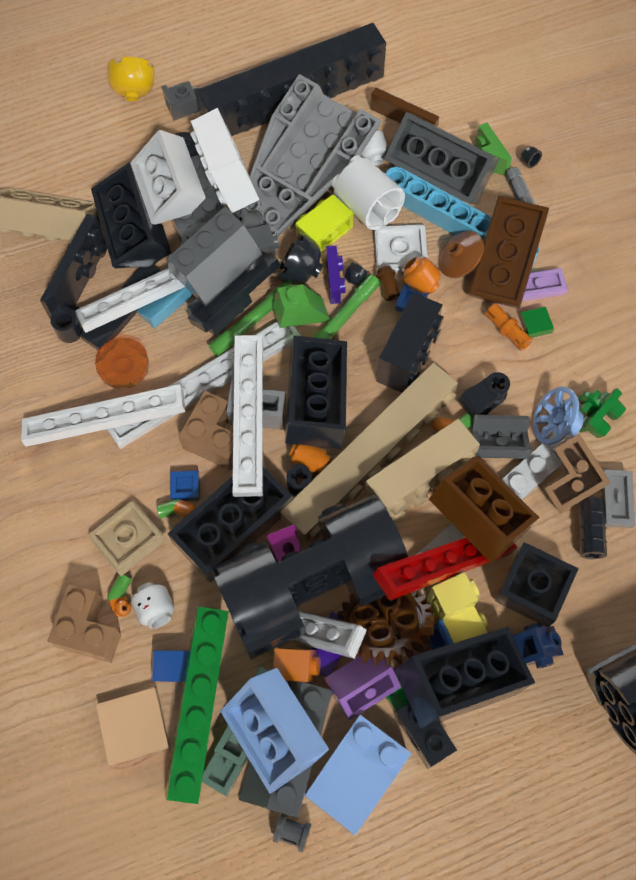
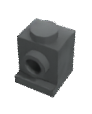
(181, 100)

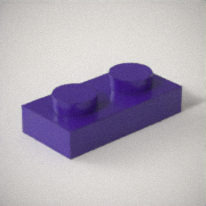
(334, 265)

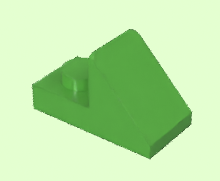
(488, 141)

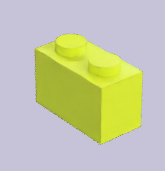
(326, 222)

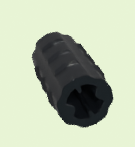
(592, 528)

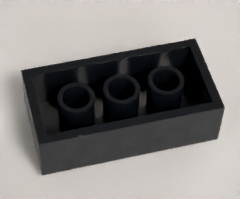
(317, 392)
(228, 523)
(464, 676)

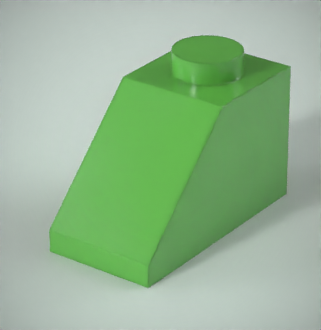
(298, 306)

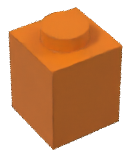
(297, 664)

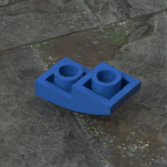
(169, 666)

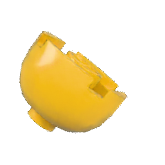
(131, 77)

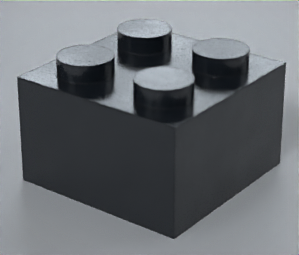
(536, 585)

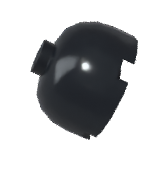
(301, 261)

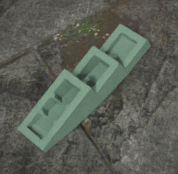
(227, 760)

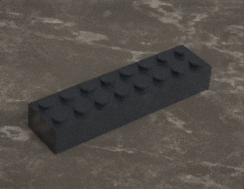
(334, 64)

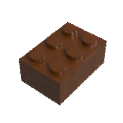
(483, 508)

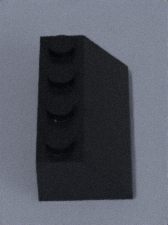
(125, 222)

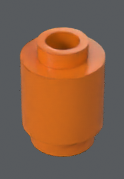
(312, 457)

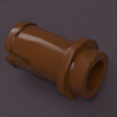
(386, 276)

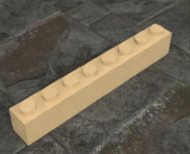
(371, 450)

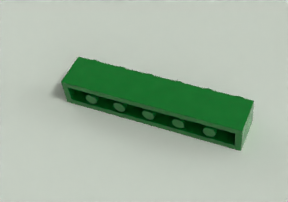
(196, 706)

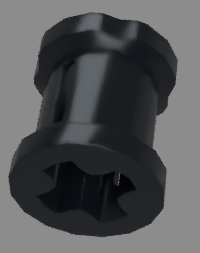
(295, 472)

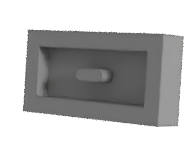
(619, 499)

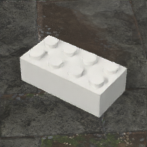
(222, 161)

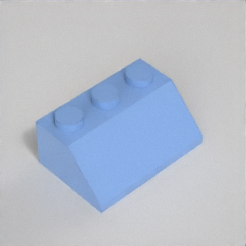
(273, 729)

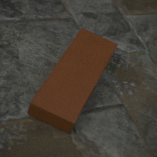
(395, 108)

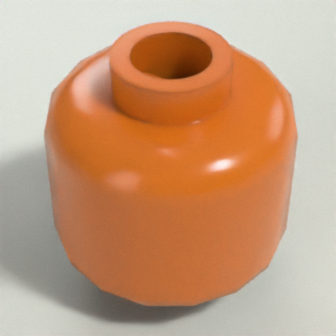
(421, 275)

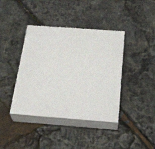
(399, 244)

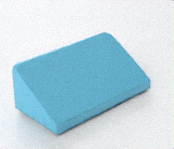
(159, 310)

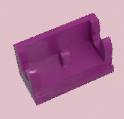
(283, 542)

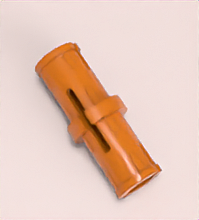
(508, 327)

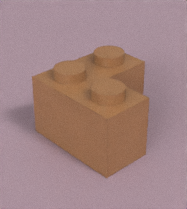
(206, 432)
(582, 474)
(76, 626)

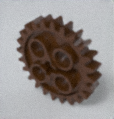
(404, 617)

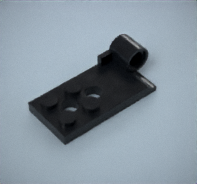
(72, 277)

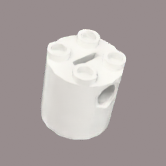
(368, 193)

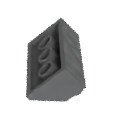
(290, 796)

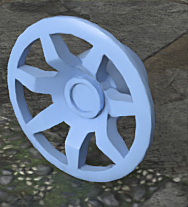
(561, 418)

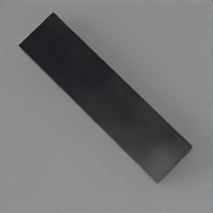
(208, 316)
(109, 331)

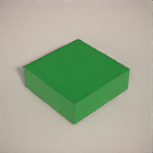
(536, 322)

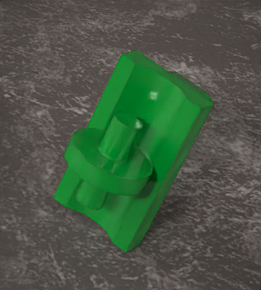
(596, 406)

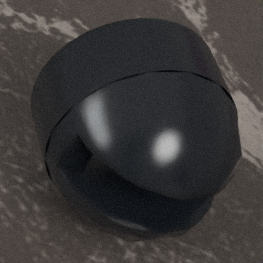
(530, 156)
(355, 274)

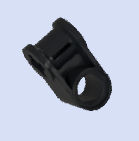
(482, 398)

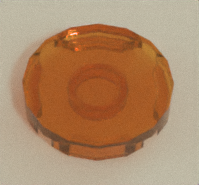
(122, 363)

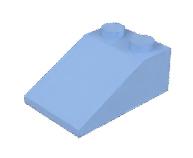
(357, 774)

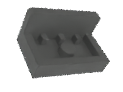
(502, 436)

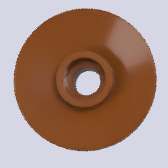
(461, 254)

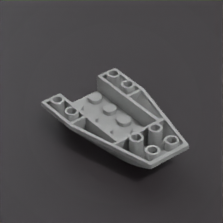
(304, 151)

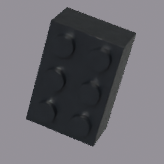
(410, 343)

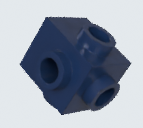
(539, 645)

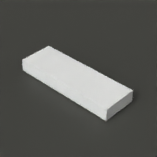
(331, 634)

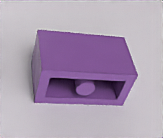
(361, 685)

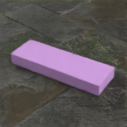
(545, 284)

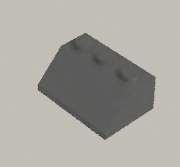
(214, 256)

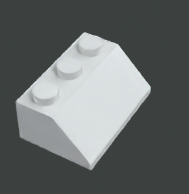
(167, 178)

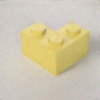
(455, 604)

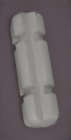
(519, 185)

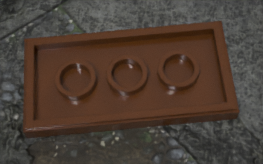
(509, 252)

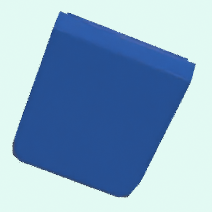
(441, 636)

